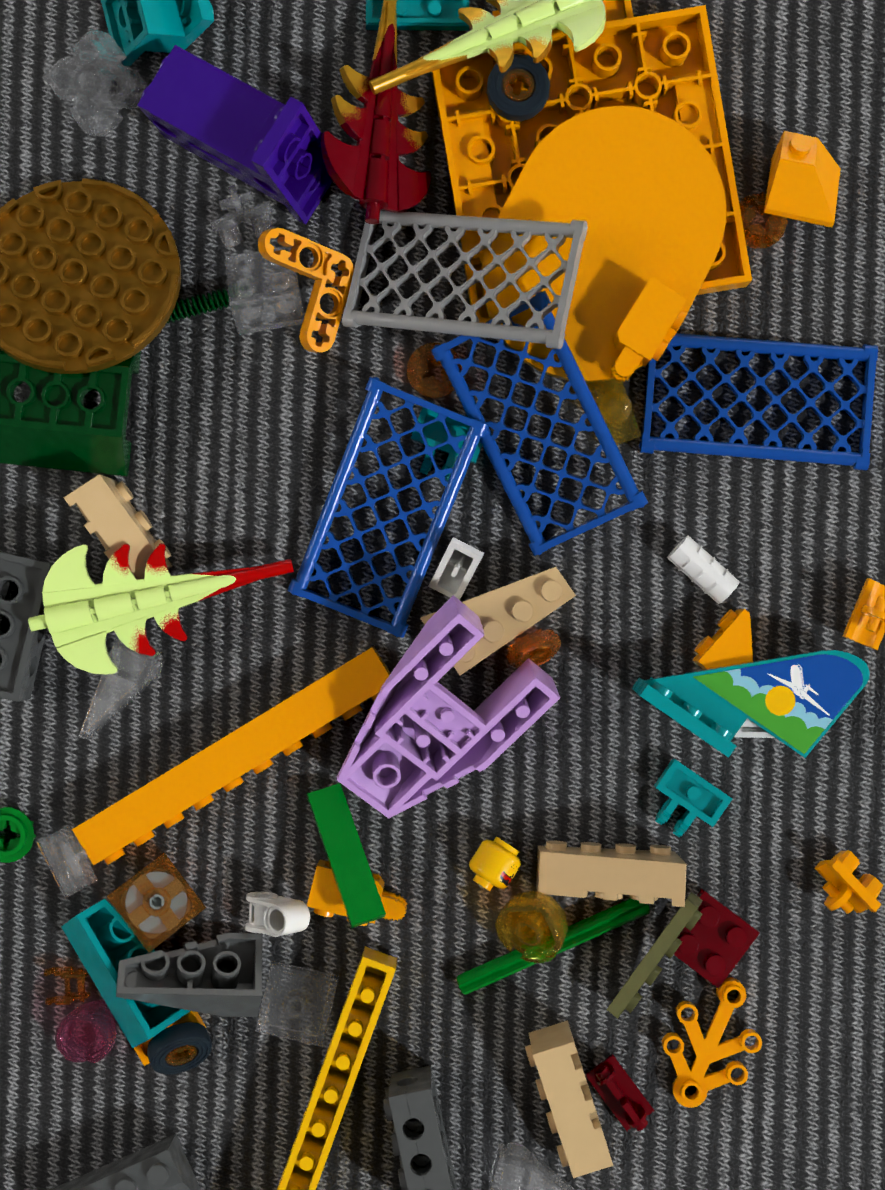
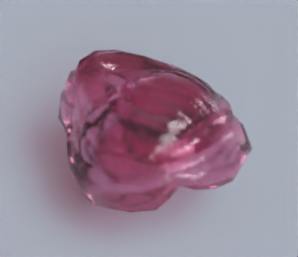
(87, 1033)

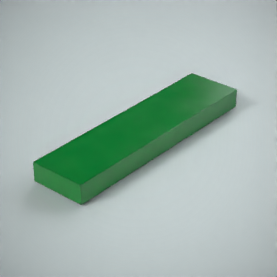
(346, 855)

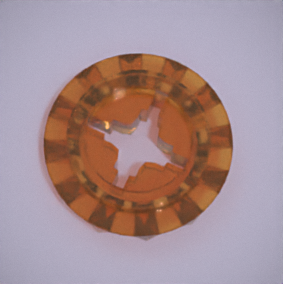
(756, 235)
(418, 367)
(536, 646)

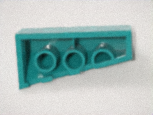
(101, 942)

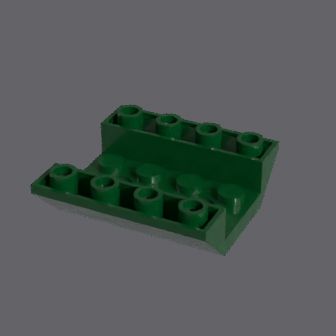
(56, 427)

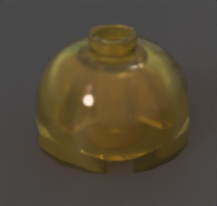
(533, 926)

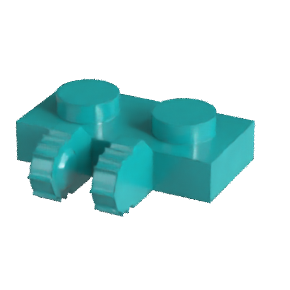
(436, 434)
(692, 793)

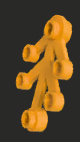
(708, 1048)

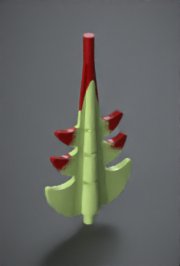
(84, 612)

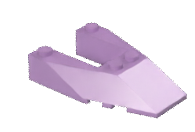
(423, 733)

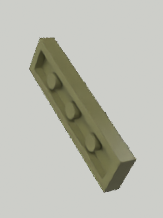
(665, 945)

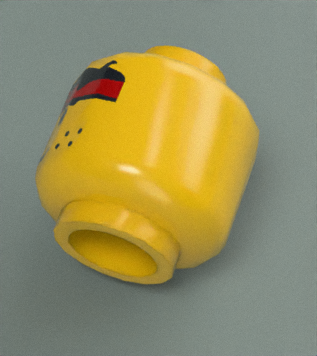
(494, 864)

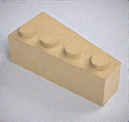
(512, 611)
(611, 872)
(569, 1098)

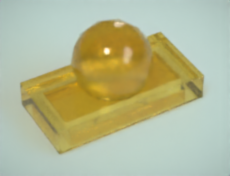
(615, 409)

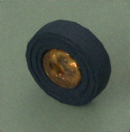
(528, 102)
(179, 1048)

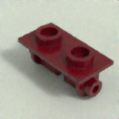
(620, 1093)

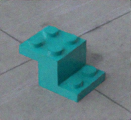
(155, 24)

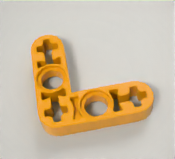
(321, 273)

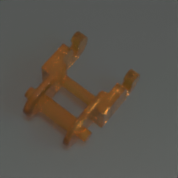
(67, 973)

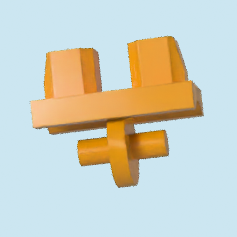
(868, 617)
(844, 888)

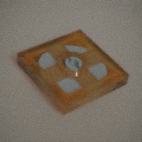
(156, 902)

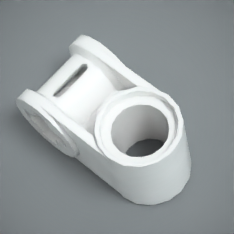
(276, 914)

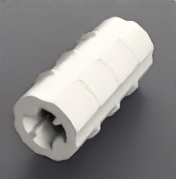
(703, 569)

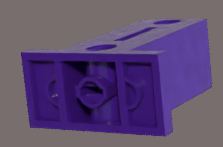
(239, 130)

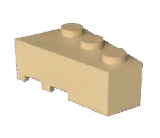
(116, 521)

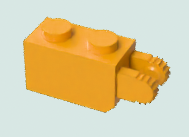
(646, 326)
(327, 900)

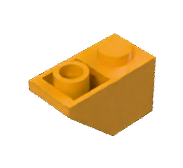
(729, 645)

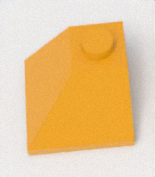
(802, 181)

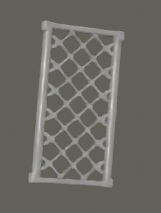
(552, 338)

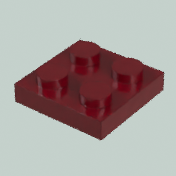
(715, 940)

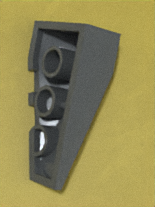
(205, 977)

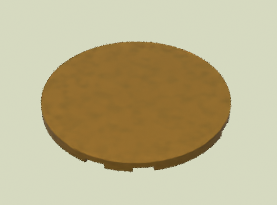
(83, 276)

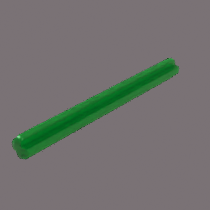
(576, 935)

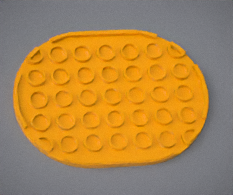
(649, 212)

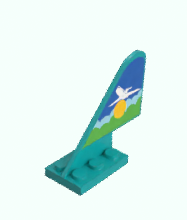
(786, 696)

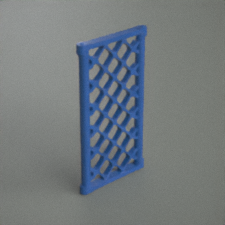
(859, 460)
(322, 530)
(537, 544)

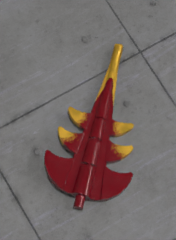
(373, 167)

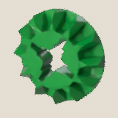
(22, 825)

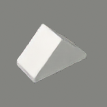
(456, 569)

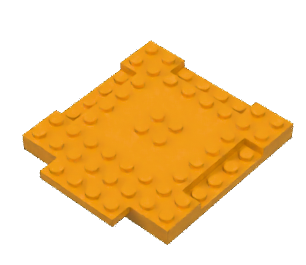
(638, 62)

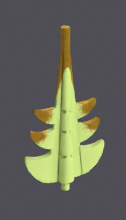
(519, 21)

